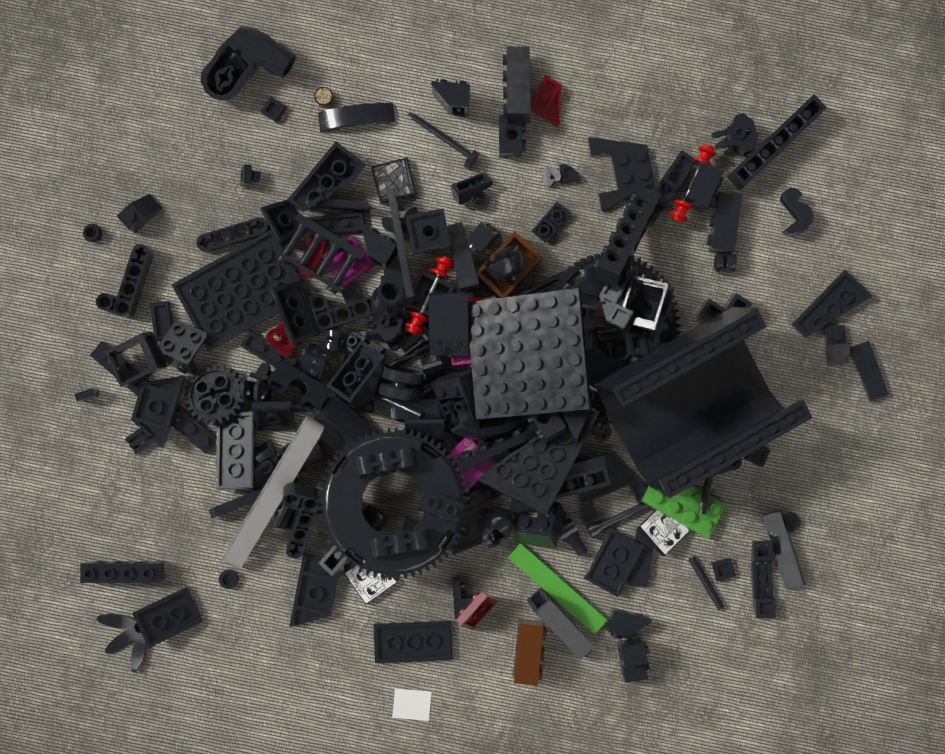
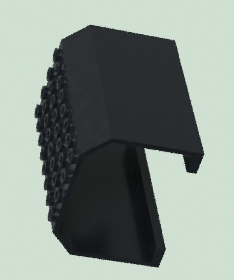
(697, 403)

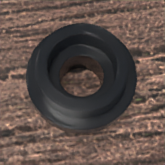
(87, 233)

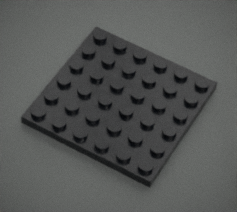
(529, 354)

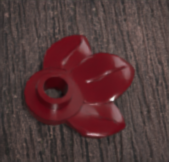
(283, 344)

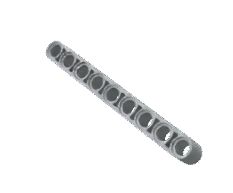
(273, 492)

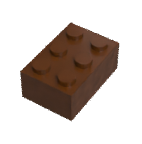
(505, 288)
(529, 652)

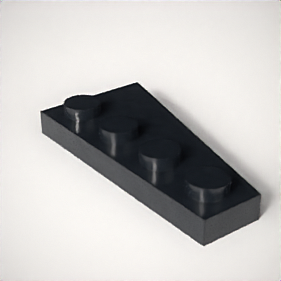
(265, 468)

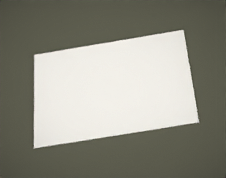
(411, 704)

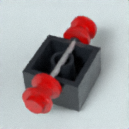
(701, 187)
(422, 287)

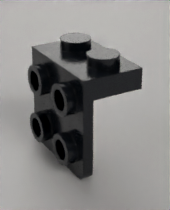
(181, 346)

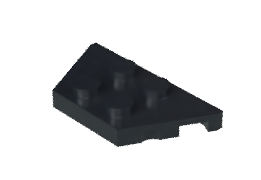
(157, 407)
(313, 593)

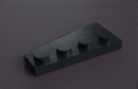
(837, 298)

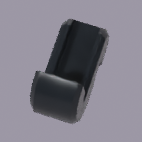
(800, 212)

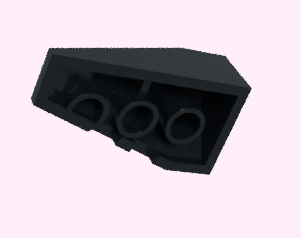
(329, 175)

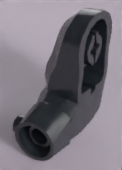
(239, 60)

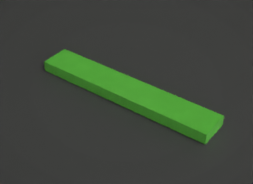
(557, 588)

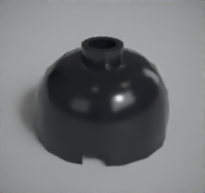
(506, 264)

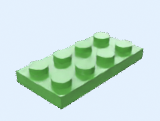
(685, 507)

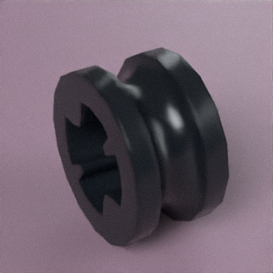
(486, 201)

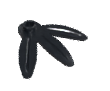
(125, 637)

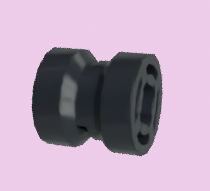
(725, 262)
(331, 344)

